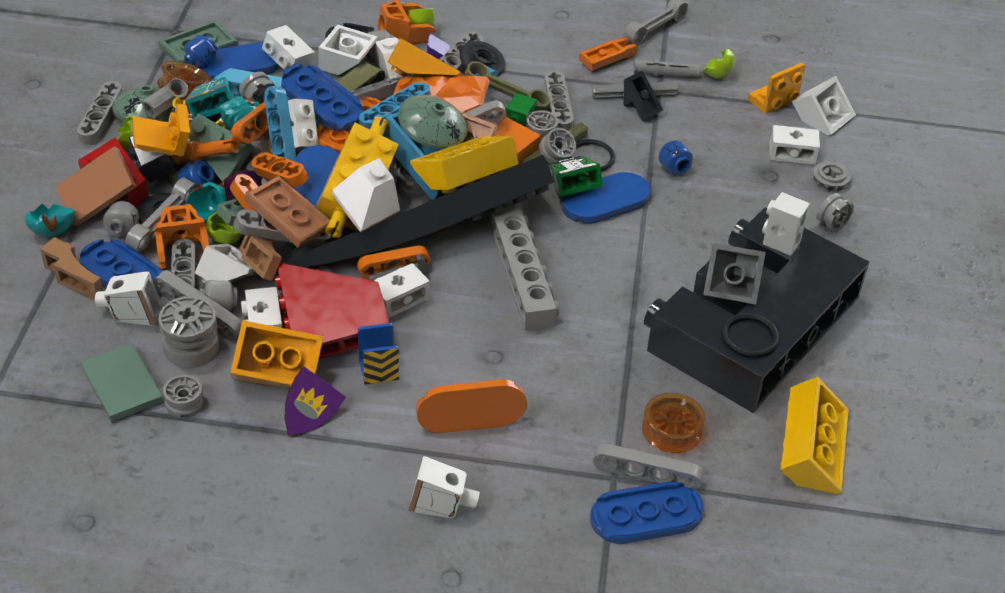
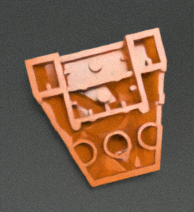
(460, 91)

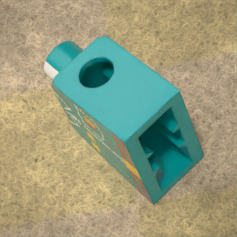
(210, 96)

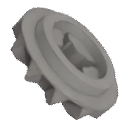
(839, 174)

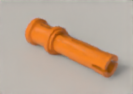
(197, 151)

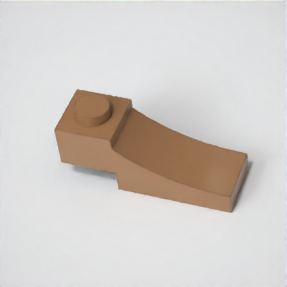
(260, 255)
(62, 260)

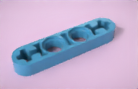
(392, 104)
(277, 106)

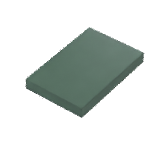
(174, 45)
(121, 382)

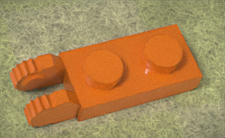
(608, 53)

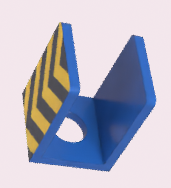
(377, 353)

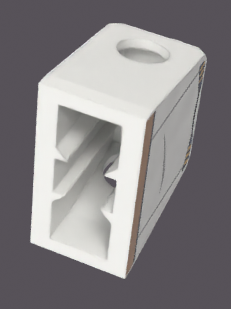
(131, 299)
(441, 490)

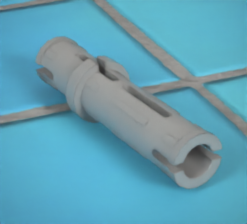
(666, 68)

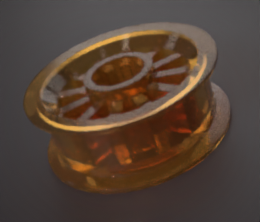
(188, 73)
(673, 422)

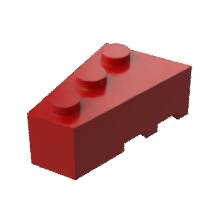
(136, 195)

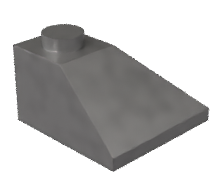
(734, 273)

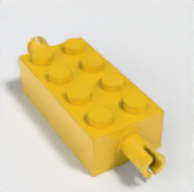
(358, 150)

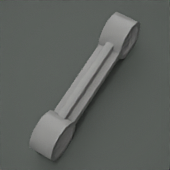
(637, 32)
(141, 235)

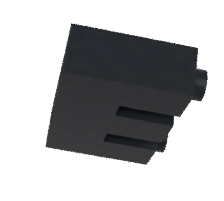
(796, 294)

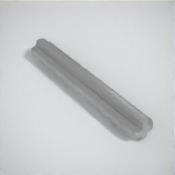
(617, 90)

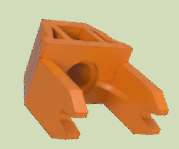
(395, 20)
(169, 231)

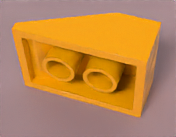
(414, 61)
(273, 354)

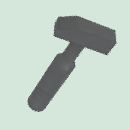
(421, 265)

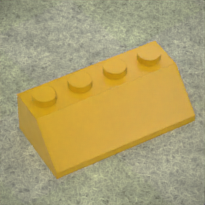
(466, 162)
(815, 437)

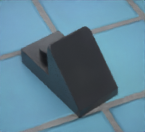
(640, 93)

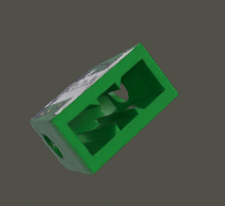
(572, 175)

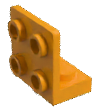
(780, 91)
(162, 136)

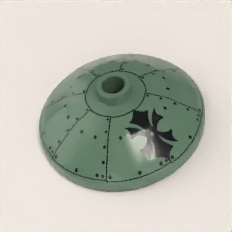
(130, 104)
(432, 121)

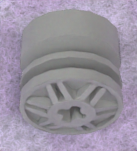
(189, 332)

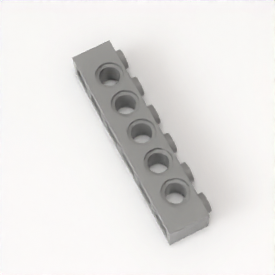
(523, 269)

